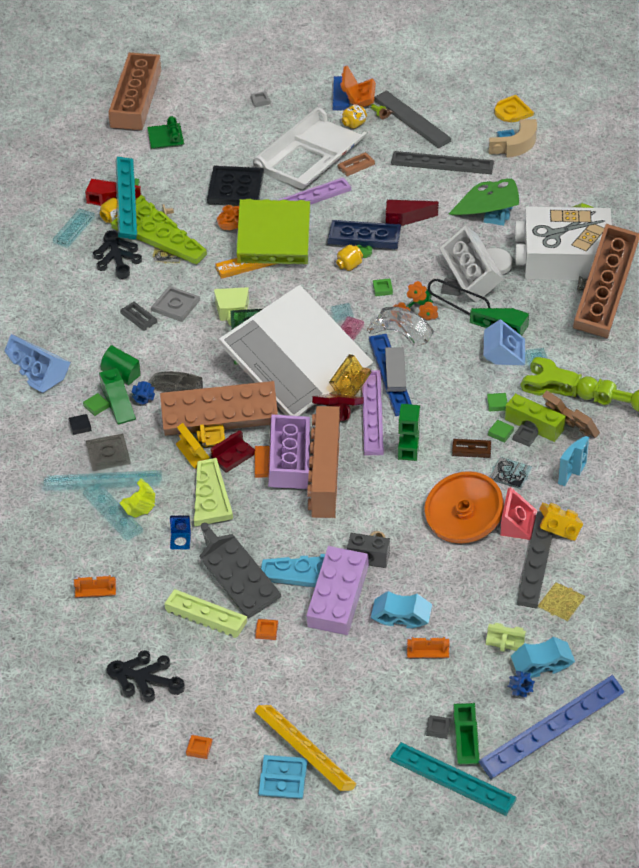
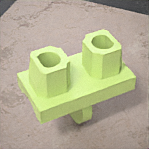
(505, 637)

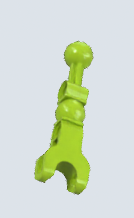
(569, 383)

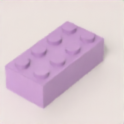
(289, 451)
(337, 590)

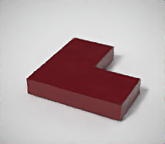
(331, 399)

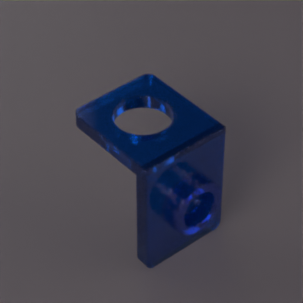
(180, 528)

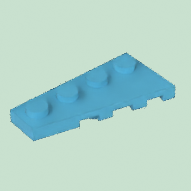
(298, 571)

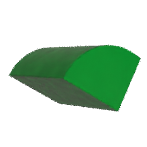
(126, 364)

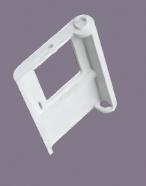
(312, 135)

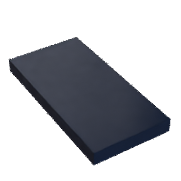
(364, 234)

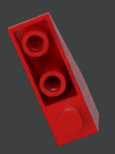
(101, 191)

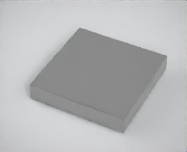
(175, 303)

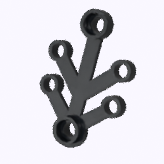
(112, 240)
(144, 675)

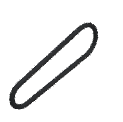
(441, 281)

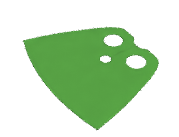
(480, 202)

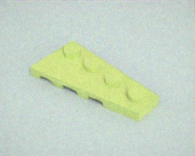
(211, 496)

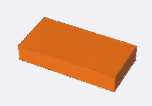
(261, 461)

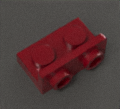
(232, 451)

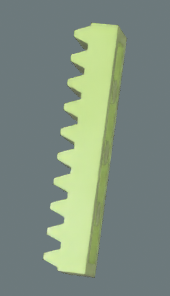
(205, 613)

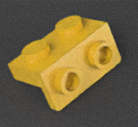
(560, 521)

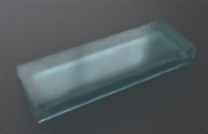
(73, 228)

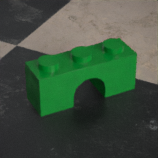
(409, 432)

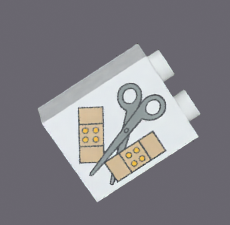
(559, 241)

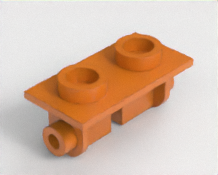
(98, 587)
(428, 648)

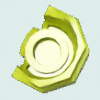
(141, 501)

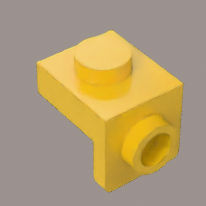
(210, 435)

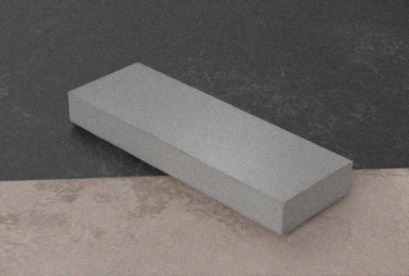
(395, 369)

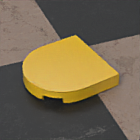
(512, 109)

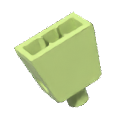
(230, 299)

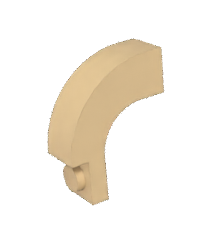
(518, 143)

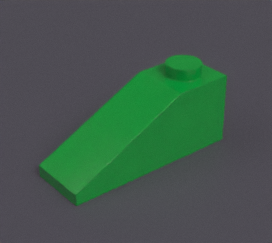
(512, 317)
(116, 395)

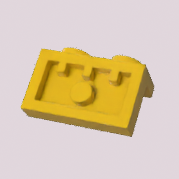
(190, 447)

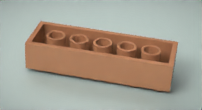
(135, 91)
(606, 281)
(226, 405)
(324, 462)

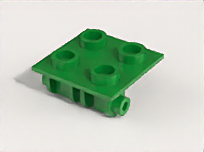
(166, 135)

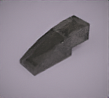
(175, 381)

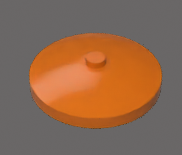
(464, 507)

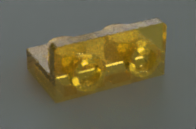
(349, 377)

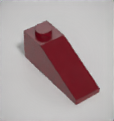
(410, 211)

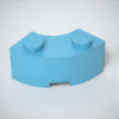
(406, 610)
(543, 657)

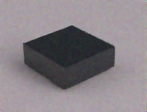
(80, 424)

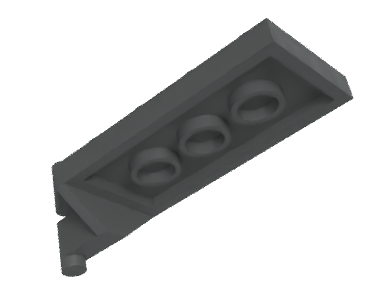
(237, 572)

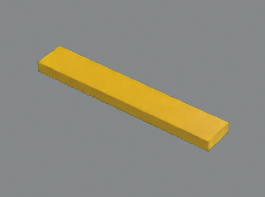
(305, 747)

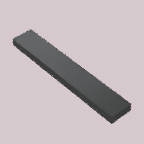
(413, 119)
(442, 162)

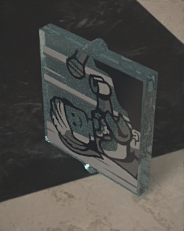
(510, 473)

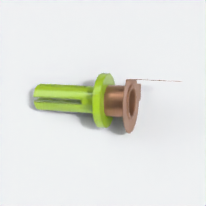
(381, 111)

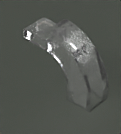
(404, 322)

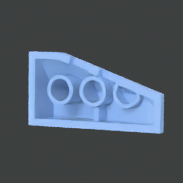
(38, 364)

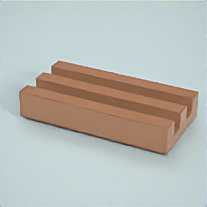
(357, 166)

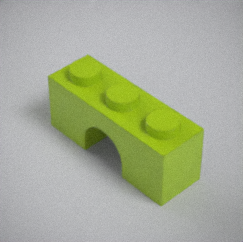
(549, 422)

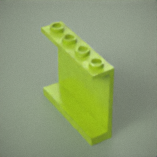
(273, 231)

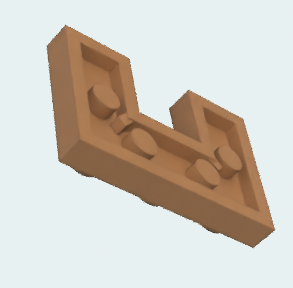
(575, 418)

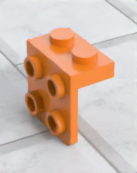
(358, 93)

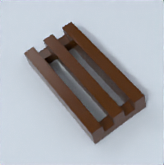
(471, 450)

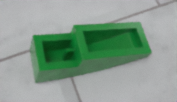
(466, 733)

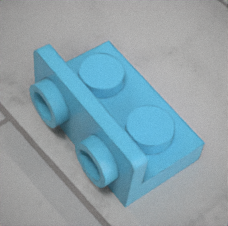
(497, 217)

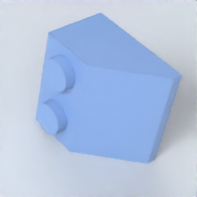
(503, 345)

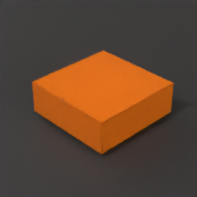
(266, 629)
(199, 746)

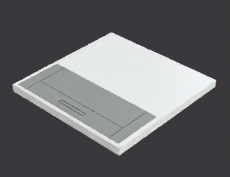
(293, 347)

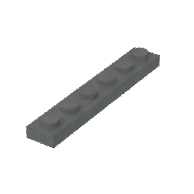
(535, 565)

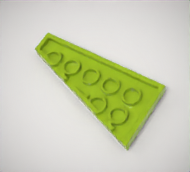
(162, 232)

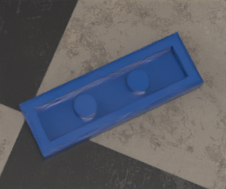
(340, 98)

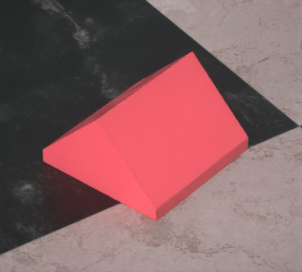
(517, 516)

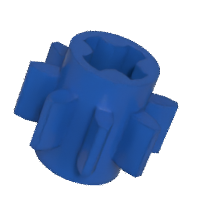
(143, 392)
(521, 684)

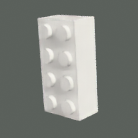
(471, 263)

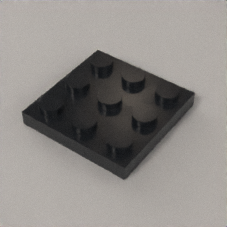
(233, 184)

